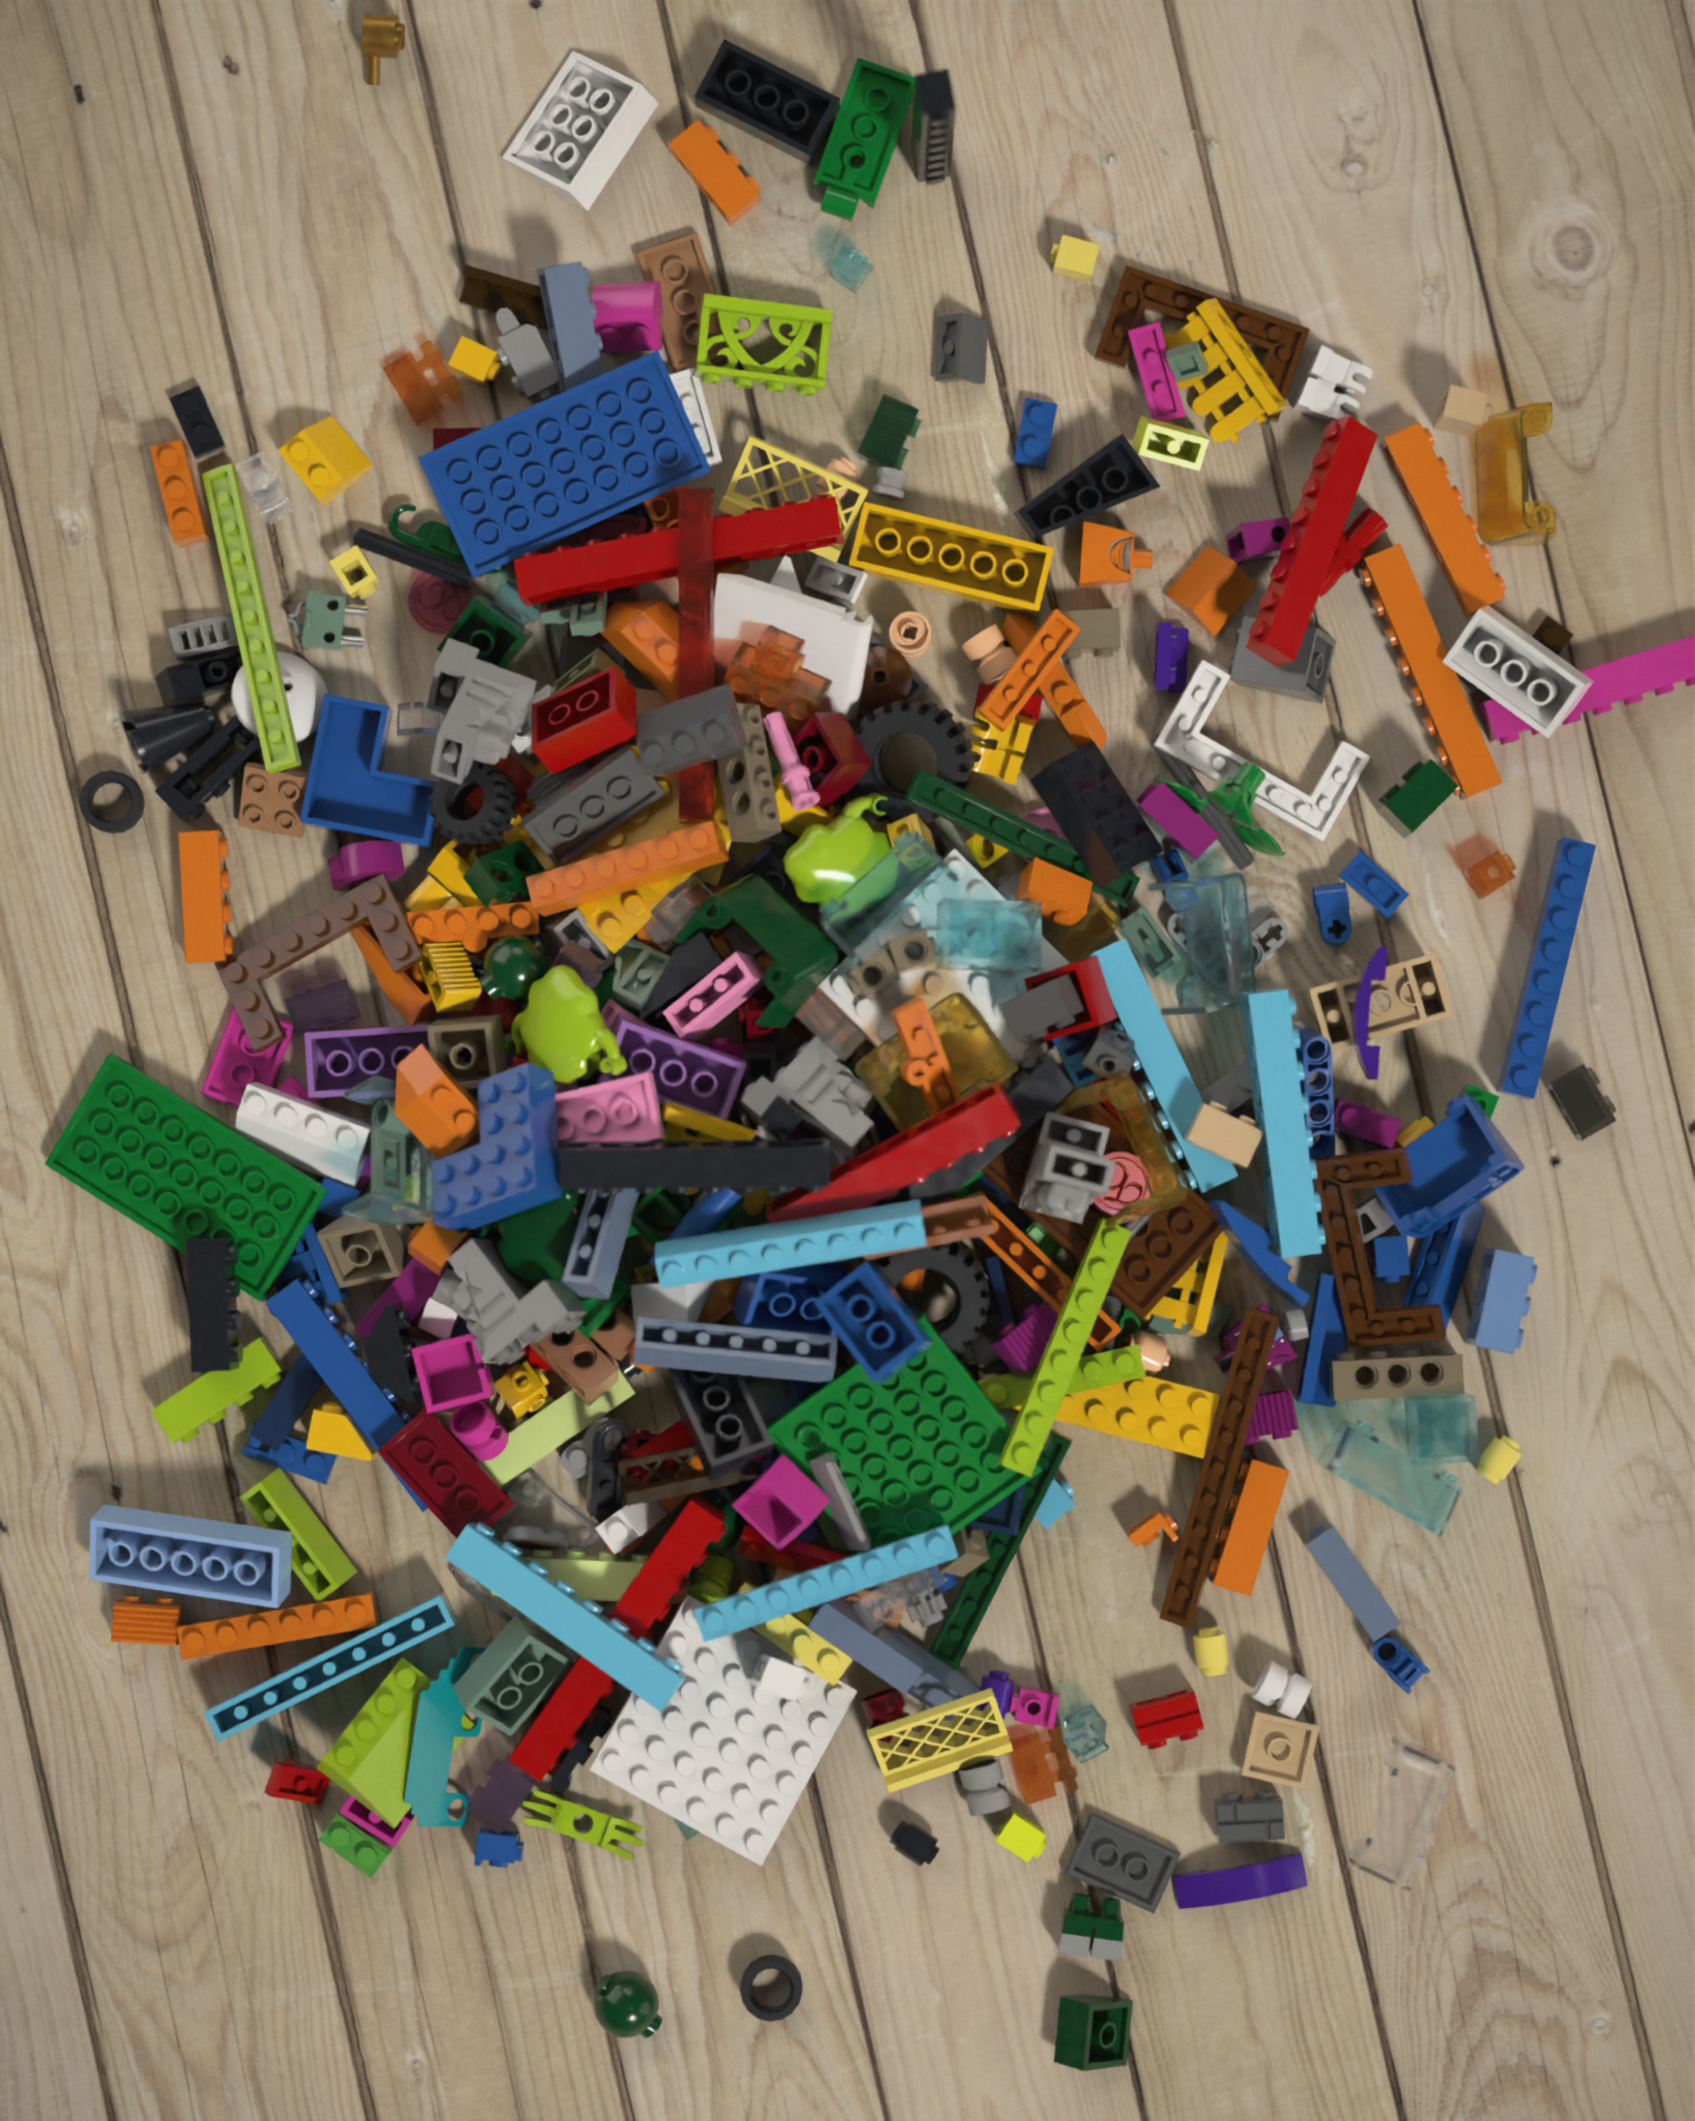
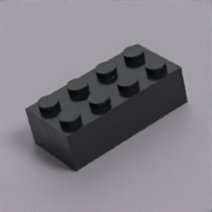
(767, 102)
(1096, 814)
(719, 1419)

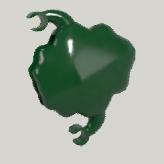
(540, 1238)

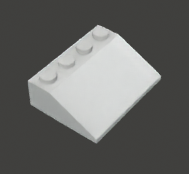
(581, 129)

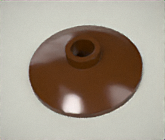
(897, 681)

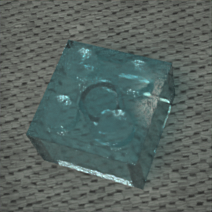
(1442, 1429)

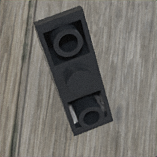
(390, 1354)

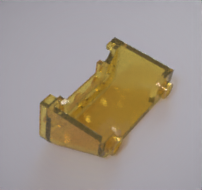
(1502, 479)
(970, 1050)

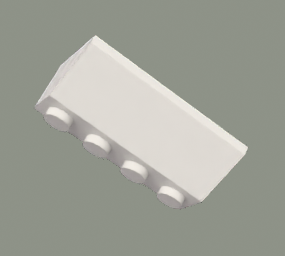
(1517, 671)
(304, 1133)

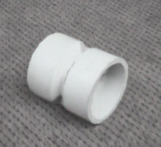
(1281, 1689)

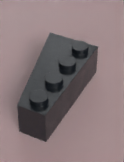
(1094, 485)

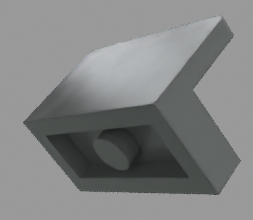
(961, 349)

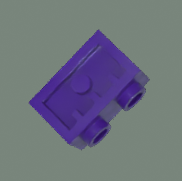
(1170, 658)

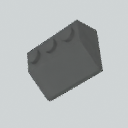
(690, 732)

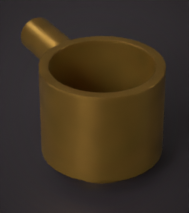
(382, 38)

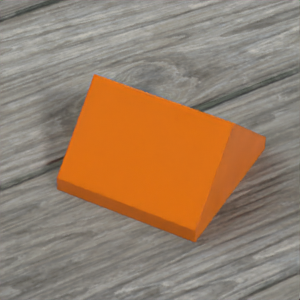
(1211, 590)

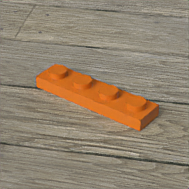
(1028, 670)

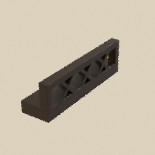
(494, 291)
(673, 1485)

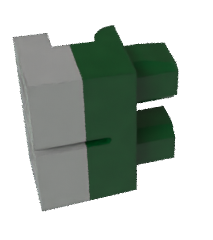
(1078, 1924)

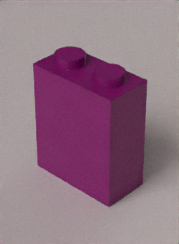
(1175, 821)

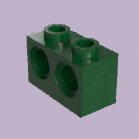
(502, 873)

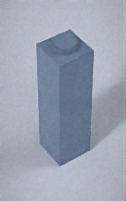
(1350, 1581)
(877, 1651)
(941, 1682)

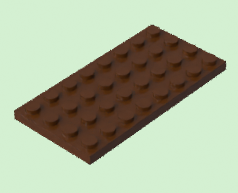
(1157, 1252)

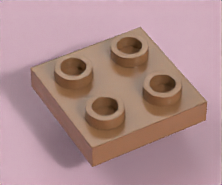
(273, 800)

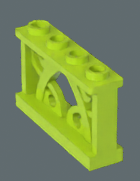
(754, 311)

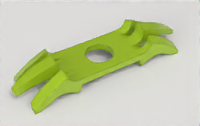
(563, 1822)

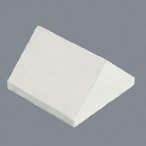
(670, 1303)

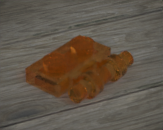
(413, 387)
(1032, 1768)

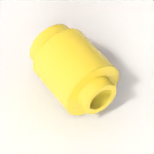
(1498, 1459)
(1211, 1651)

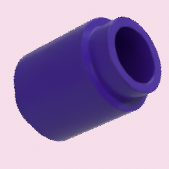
(1002, 1690)

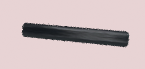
(412, 557)

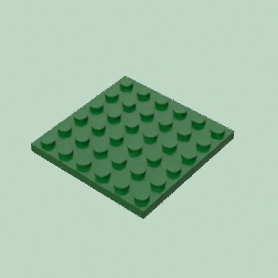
(909, 1447)

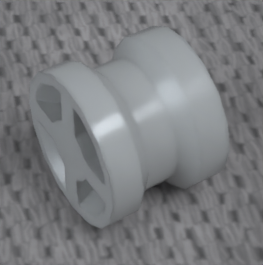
(890, 483)

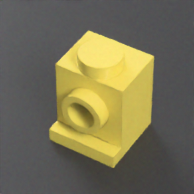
(350, 562)

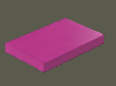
(238, 1063)

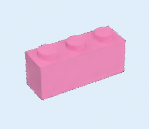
(715, 996)

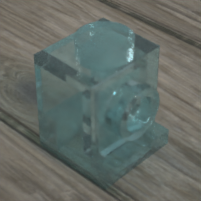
(850, 268)
(1085, 1733)

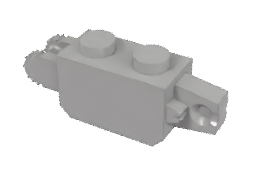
(527, 356)

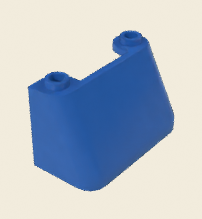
(1450, 1169)

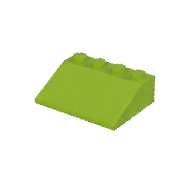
(376, 1747)

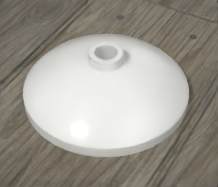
(303, 699)

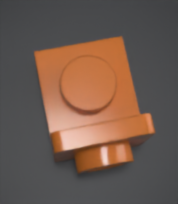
(1146, 1530)

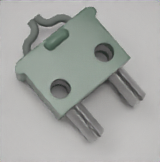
(321, 621)

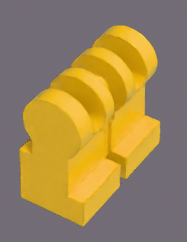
(1006, 758)

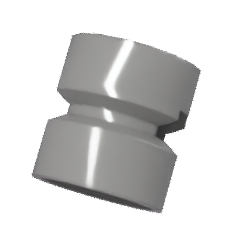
(985, 1788)

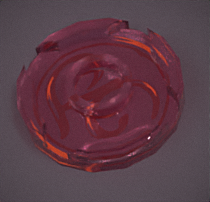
(437, 602)

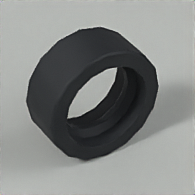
(87, 807)
(764, 2012)

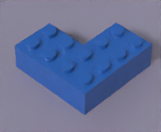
(347, 781)
(516, 1156)

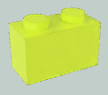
(1170, 443)

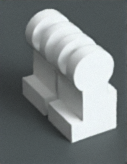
(1326, 372)

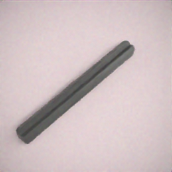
(1216, 820)

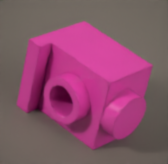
(1048, 1706)

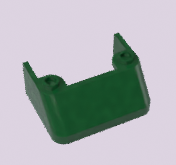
(798, 947)

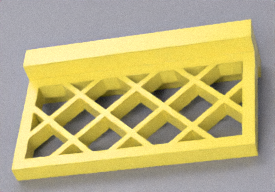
(738, 503)
(940, 1753)

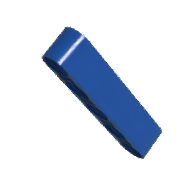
(1318, 1091)

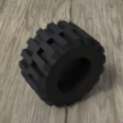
(493, 816)

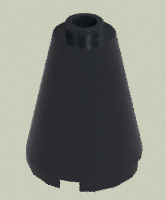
(165, 731)

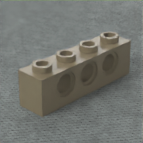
(749, 783)
(1446, 1381)

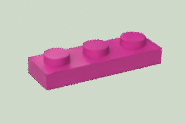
(1156, 373)

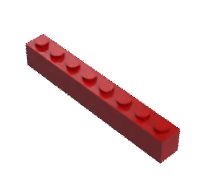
(1311, 541)
(905, 1157)

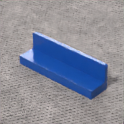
(1444, 1262)
(1325, 1340)

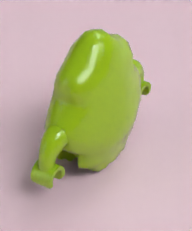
(836, 854)
(565, 1029)

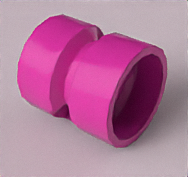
(479, 1430)

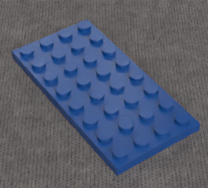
(565, 463)

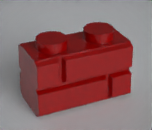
(1167, 1718)

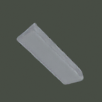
(841, 1503)

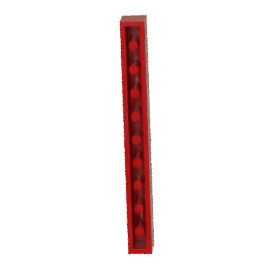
(655, 555)
(638, 1607)

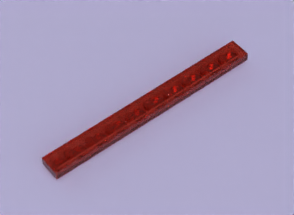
(696, 633)

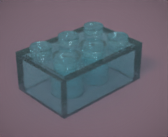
(988, 935)

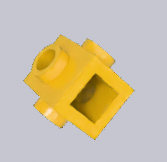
(523, 1389)

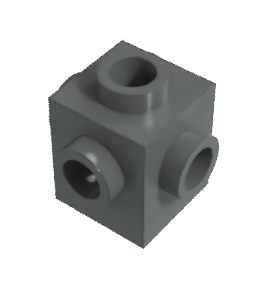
(1109, 1053)

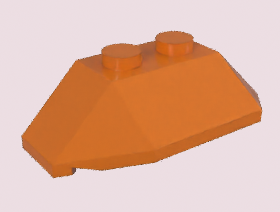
(649, 639)
(435, 1105)

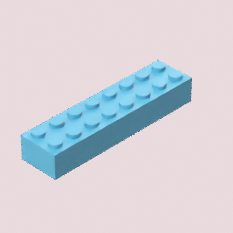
(1159, 1064)
(1280, 1114)

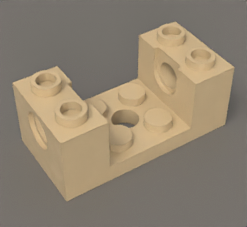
(1414, 996)

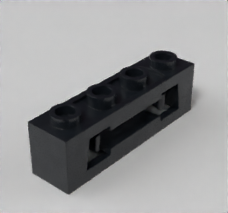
(218, 782)

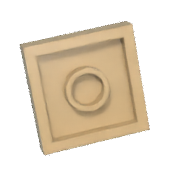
(1279, 1749)

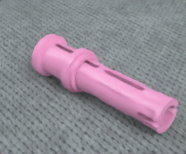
(794, 773)

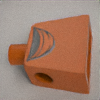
(1109, 556)

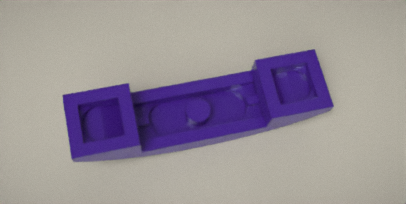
(1366, 1054)
(1240, 1882)

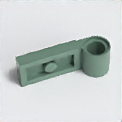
(388, 1151)

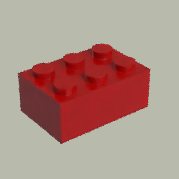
(583, 720)

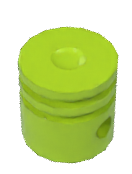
(711, 1580)

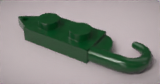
(430, 538)

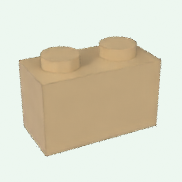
(1462, 410)
(1223, 1134)

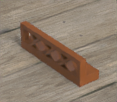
(951, 1221)

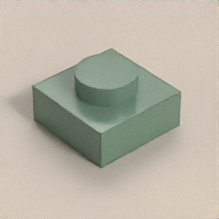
(1187, 361)

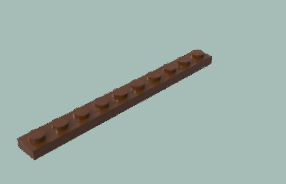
(1220, 1467)

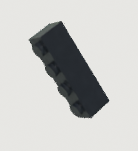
(213, 1304)

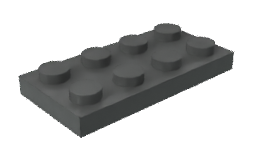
(592, 806)

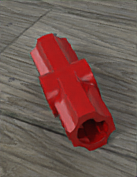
(1353, 546)

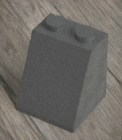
(1300, 679)

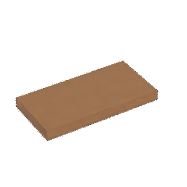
(684, 280)

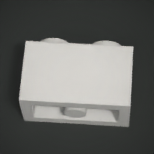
(779, 1678)

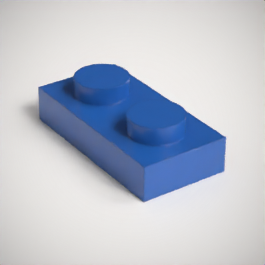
(1035, 433)
(1373, 885)

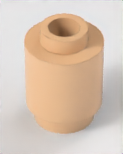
(843, 468)

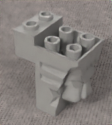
(469, 697)
(826, 1093)
(1066, 1167)
(503, 1307)

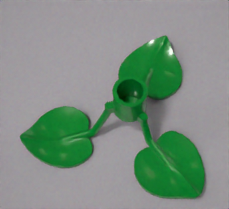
(1234, 806)

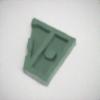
(637, 973)

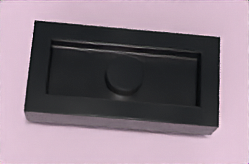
(197, 422)

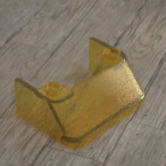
(1147, 1139)

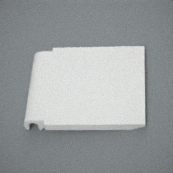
(833, 644)

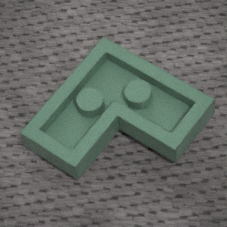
(585, 613)

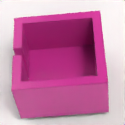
(452, 1373)
(781, 1502)

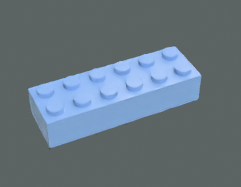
(190, 1556)

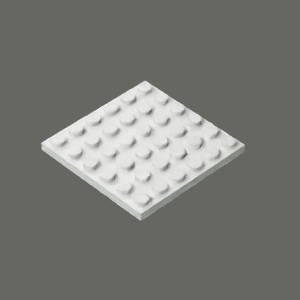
(982, 988)
(721, 1748)

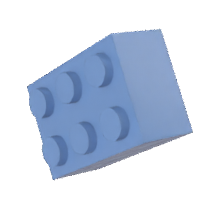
(1501, 1300)

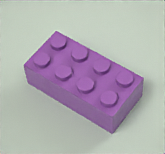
(349, 1057)
(680, 1067)

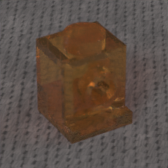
(779, 652)
(1478, 876)

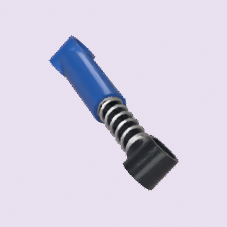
(712, 1208)

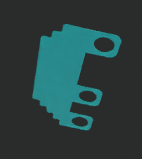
(435, 1728)

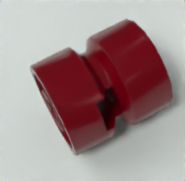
(884, 1708)

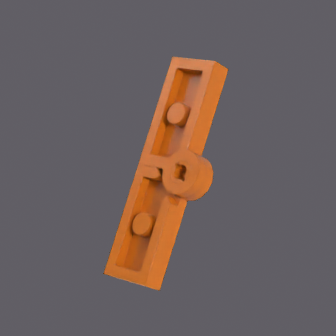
(474, 924)
(926, 1058)

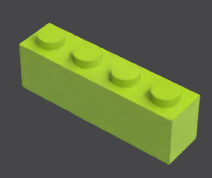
(216, 1391)
(314, 1552)

